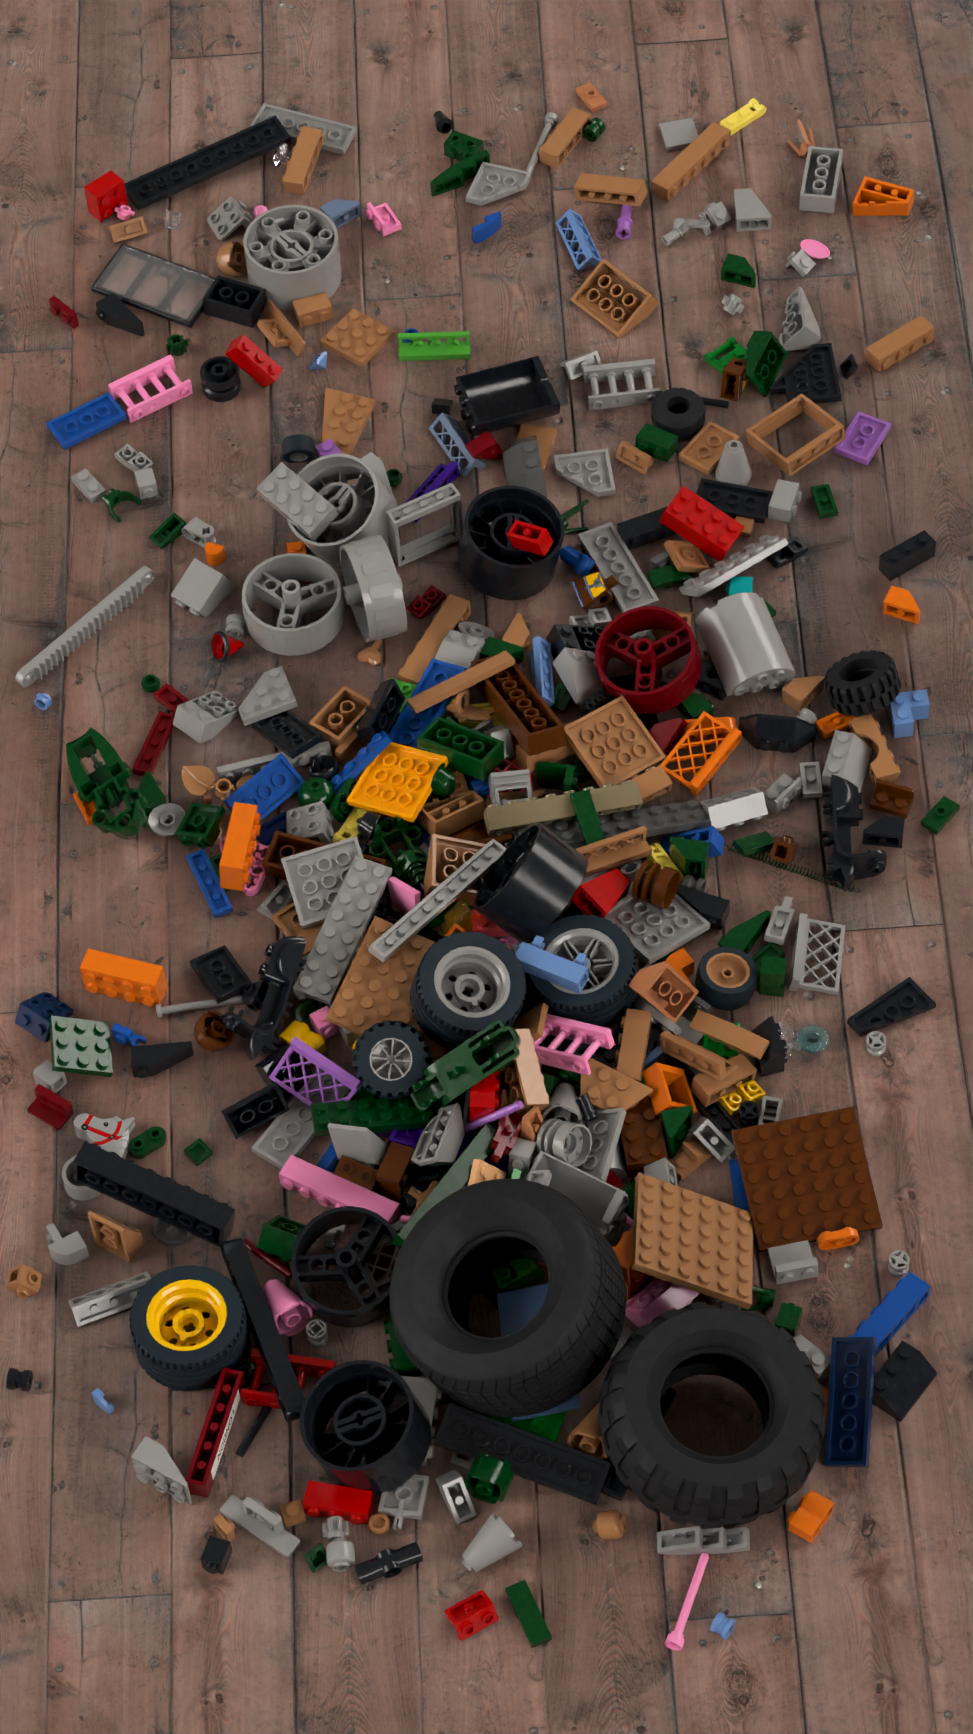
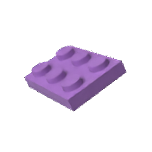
(863, 438)

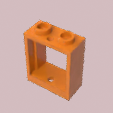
(658, 1078)

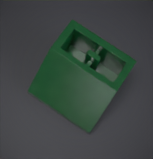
(690, 856)

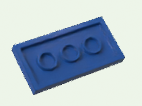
(86, 421)
(268, 787)

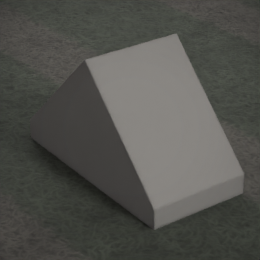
(502, 733)

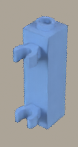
(553, 967)

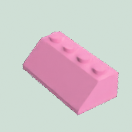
(656, 1299)

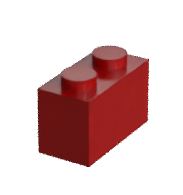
(530, 538)

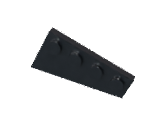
(892, 1007)

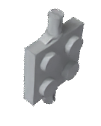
(406, 1500)

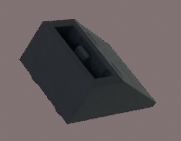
(573, 637)

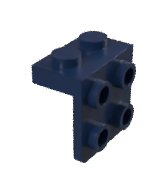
(35, 1013)

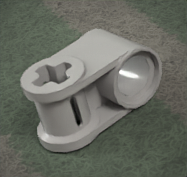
(199, 532)

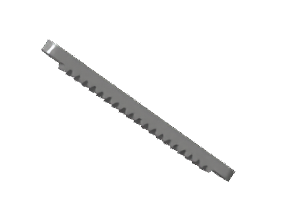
(85, 626)

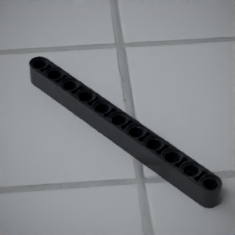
(263, 1329)

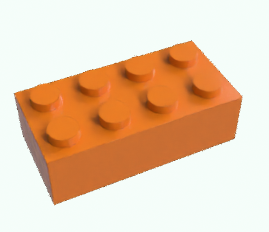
(239, 846)
(123, 978)

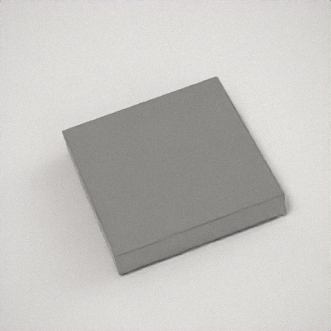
(678, 133)

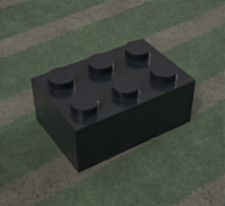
(235, 301)

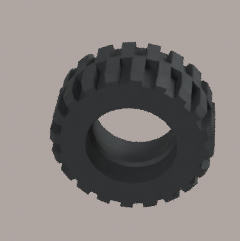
(862, 683)

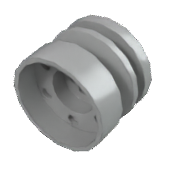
(565, 1141)

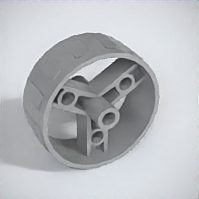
(278, 585)
(373, 588)

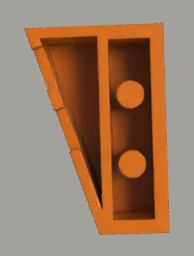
(882, 199)

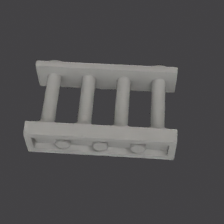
(620, 371)

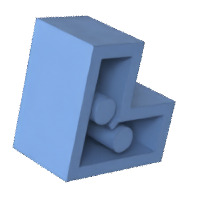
(907, 708)

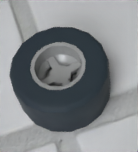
(298, 448)

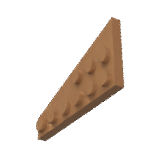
(345, 418)

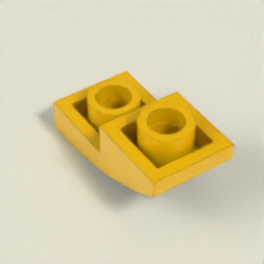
(745, 1092)

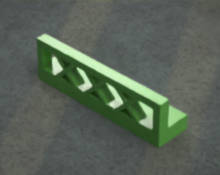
(434, 348)

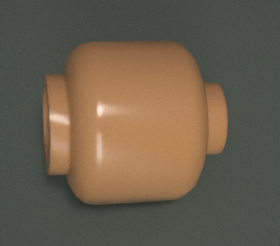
(610, 1525)

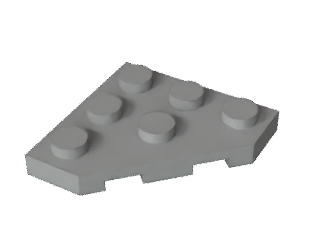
(496, 182)
(587, 470)
(268, 697)

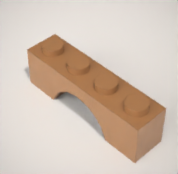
(869, 731)

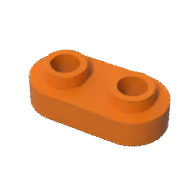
(837, 1239)

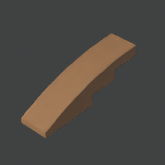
(729, 1034)

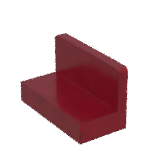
(50, 1108)

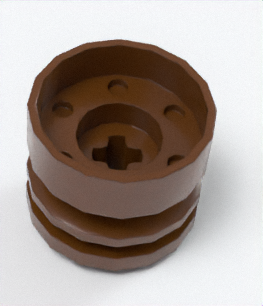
(656, 884)

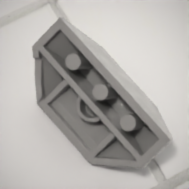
(440, 1138)

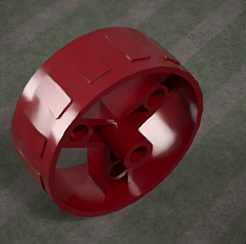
(650, 658)

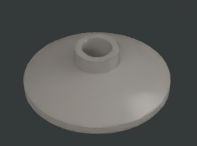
(475, 630)
(164, 814)

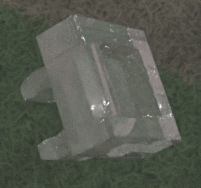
(281, 155)

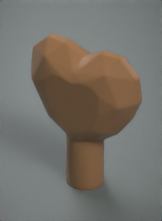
(371, 654)

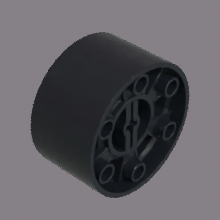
(500, 568)
(531, 883)
(365, 1426)

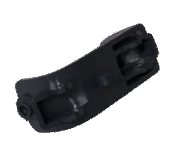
(845, 812)
(278, 971)

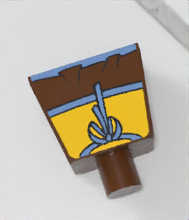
(734, 373)
(594, 590)

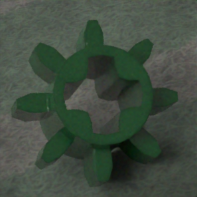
(177, 345)
(581, 771)

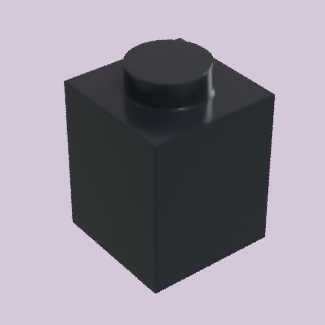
(216, 1555)

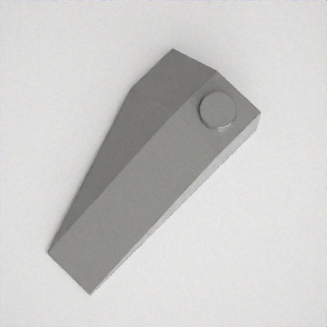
(800, 324)

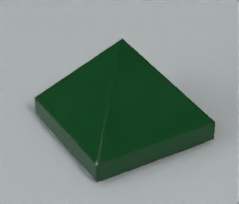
(316, 1557)

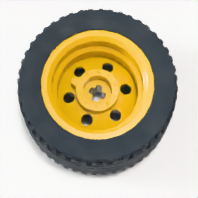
(194, 1347)

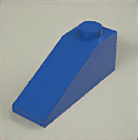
(706, 834)

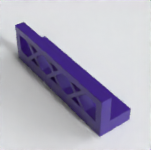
(447, 476)

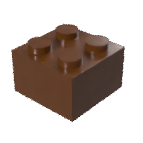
(396, 1172)

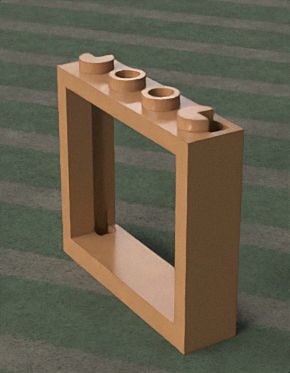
(808, 453)

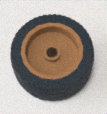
(726, 978)

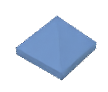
(319, 361)

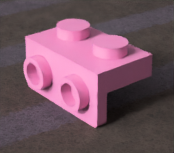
(383, 218)

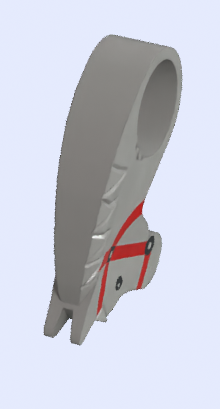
(109, 1134)

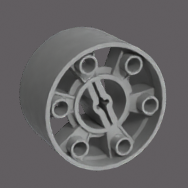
(292, 243)
(356, 514)

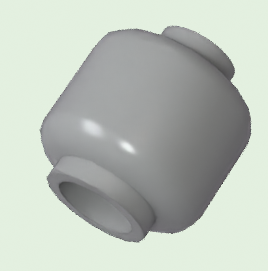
(340, 1554)

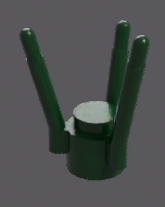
(571, 512)
(764, 1296)

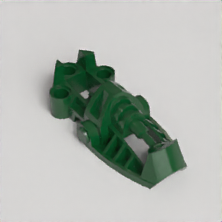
(106, 785)
(410, 864)

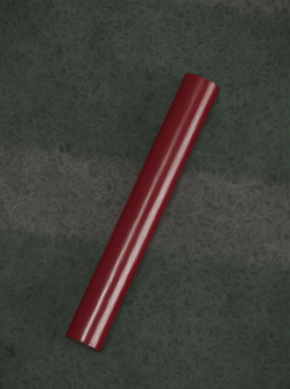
(268, 1259)

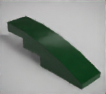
(455, 175)

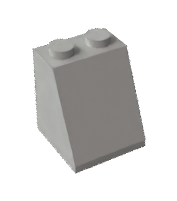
(201, 589)

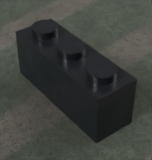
(643, 529)
(907, 555)

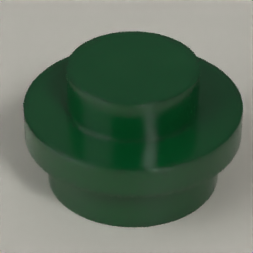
(394, 477)
(150, 683)

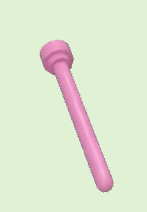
(676, 1638)

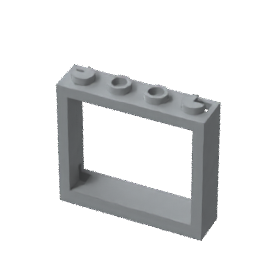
(418, 508)

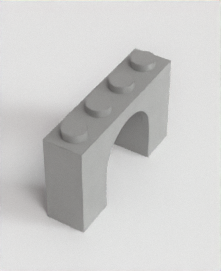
(429, 1396)

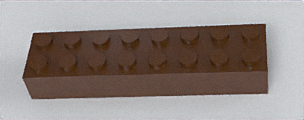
(522, 710)

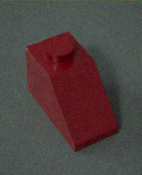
(668, 733)

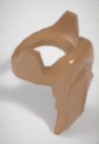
(465, 711)

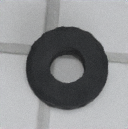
(678, 401)

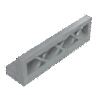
(107, 1299)

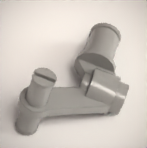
(682, 225)

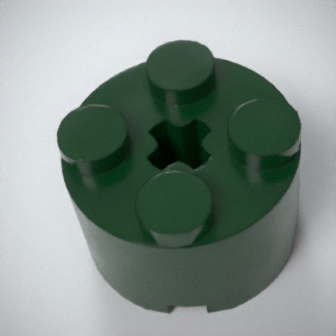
(489, 1478)

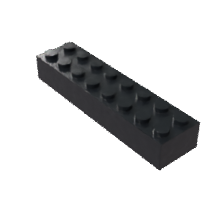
(153, 1194)

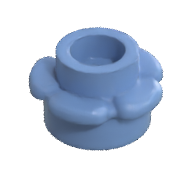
(43, 701)

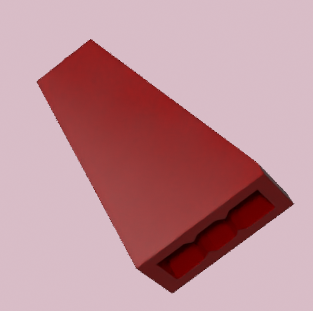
(600, 893)

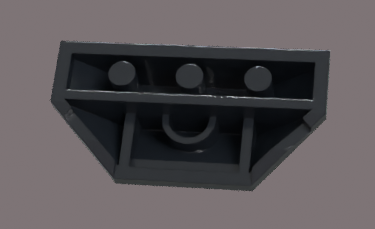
(776, 732)

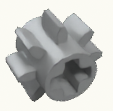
(732, 304)
(335, 1528)

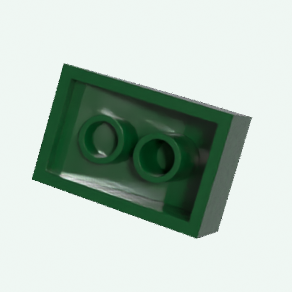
(764, 360)

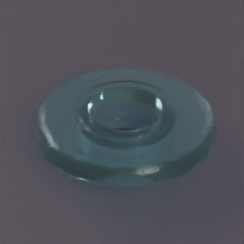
(813, 1031)

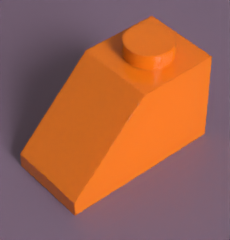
(901, 605)

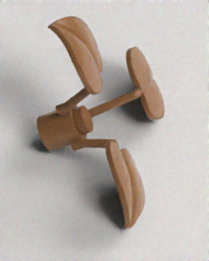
(200, 778)

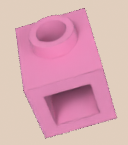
(320, 1025)

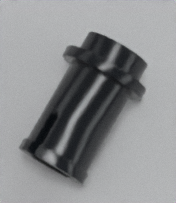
(586, 1107)

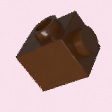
(784, 849)

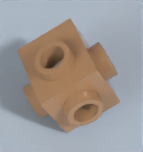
(24, 1281)

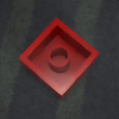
(105, 195)

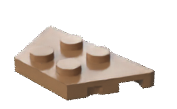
(611, 1088)

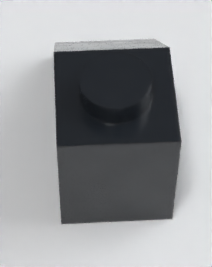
(885, 832)

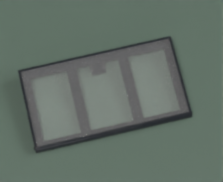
(155, 285)

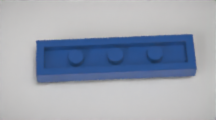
(362, 760)
(209, 883)

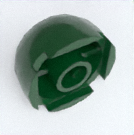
(316, 790)

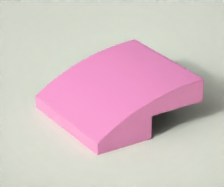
(402, 895)

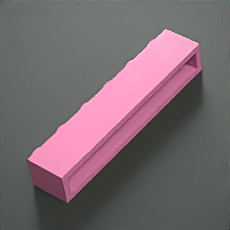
(333, 1190)

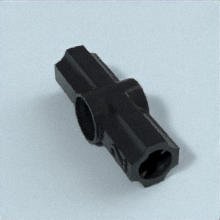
(388, 1563)

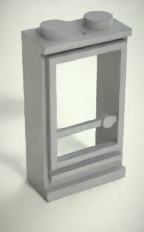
(509, 781)

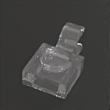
(788, 1034)

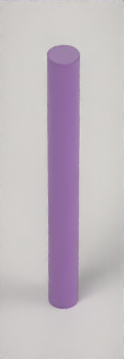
(493, 1116)

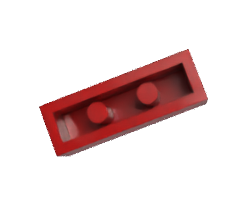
(253, 361)
(336, 1500)

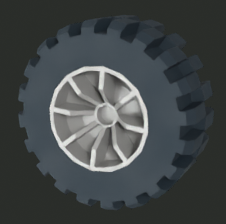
(391, 1059)

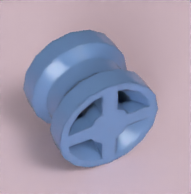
(723, 1625)

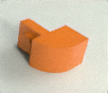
(681, 963)

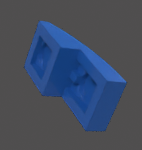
(490, 226)

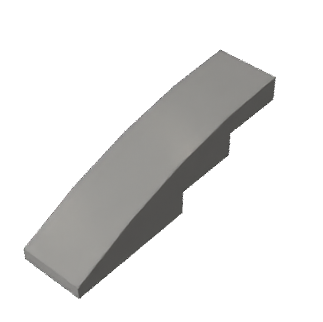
(698, 1541)

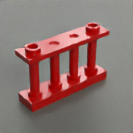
(301, 1365)

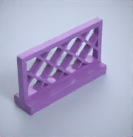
(321, 1062)

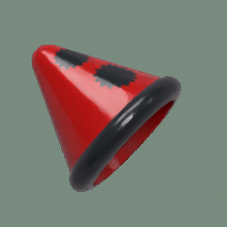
(224, 646)

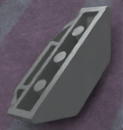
(524, 465)

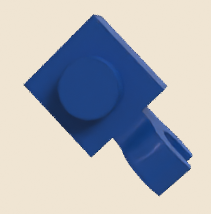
(126, 1036)

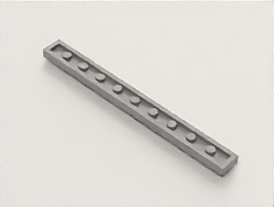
(436, 901)

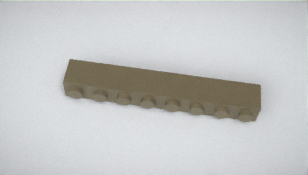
(559, 808)

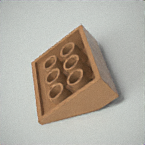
(614, 299)
(444, 858)

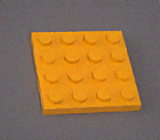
(397, 782)

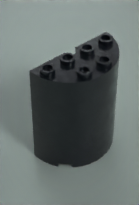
(506, 396)

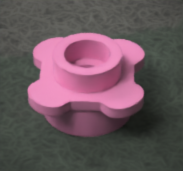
(124, 212)

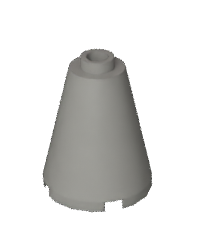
(733, 465)
(563, 1105)
(490, 1544)

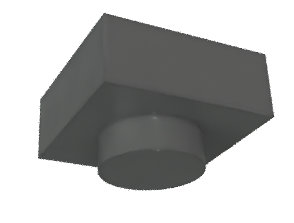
(660, 560)

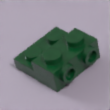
(200, 825)

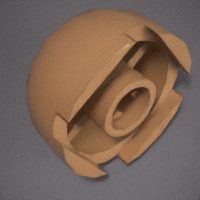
(232, 259)

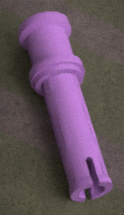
(624, 223)

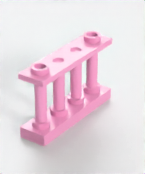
(145, 376)
(579, 1033)

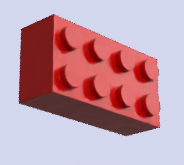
(701, 524)
(485, 1098)

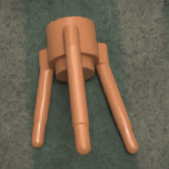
(804, 146)

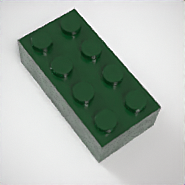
(464, 747)

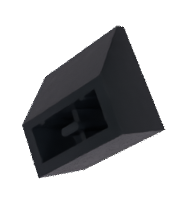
(774, 1058)

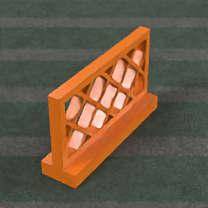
(715, 758)

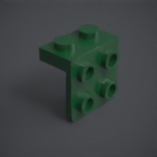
(557, 776)

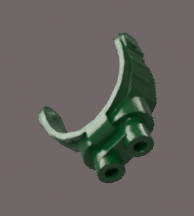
(117, 496)

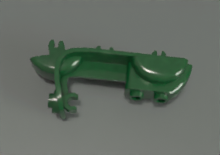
(467, 1066)

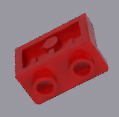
(472, 1615)

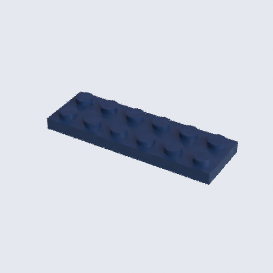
(850, 1402)

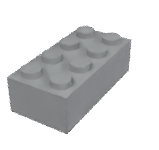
(821, 179)
(297, 501)

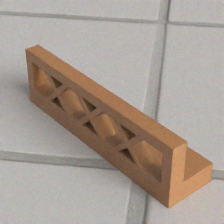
(616, 855)
(696, 1056)

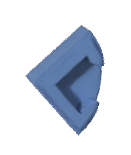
(101, 1402)

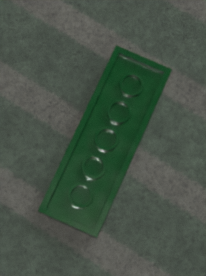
(374, 1114)

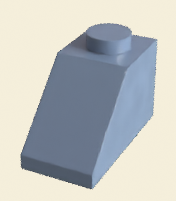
(341, 211)

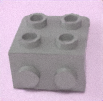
(229, 218)
(311, 822)
(793, 1262)

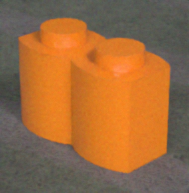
(810, 1516)

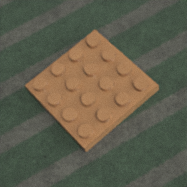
(613, 743)

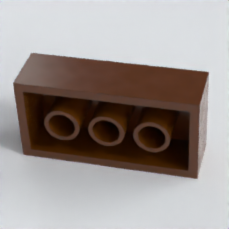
(642, 1137)

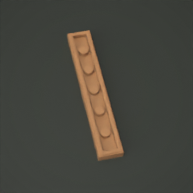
(460, 681)

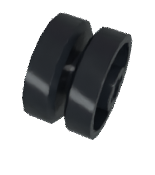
(220, 379)

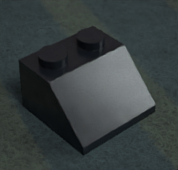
(269, 1063)

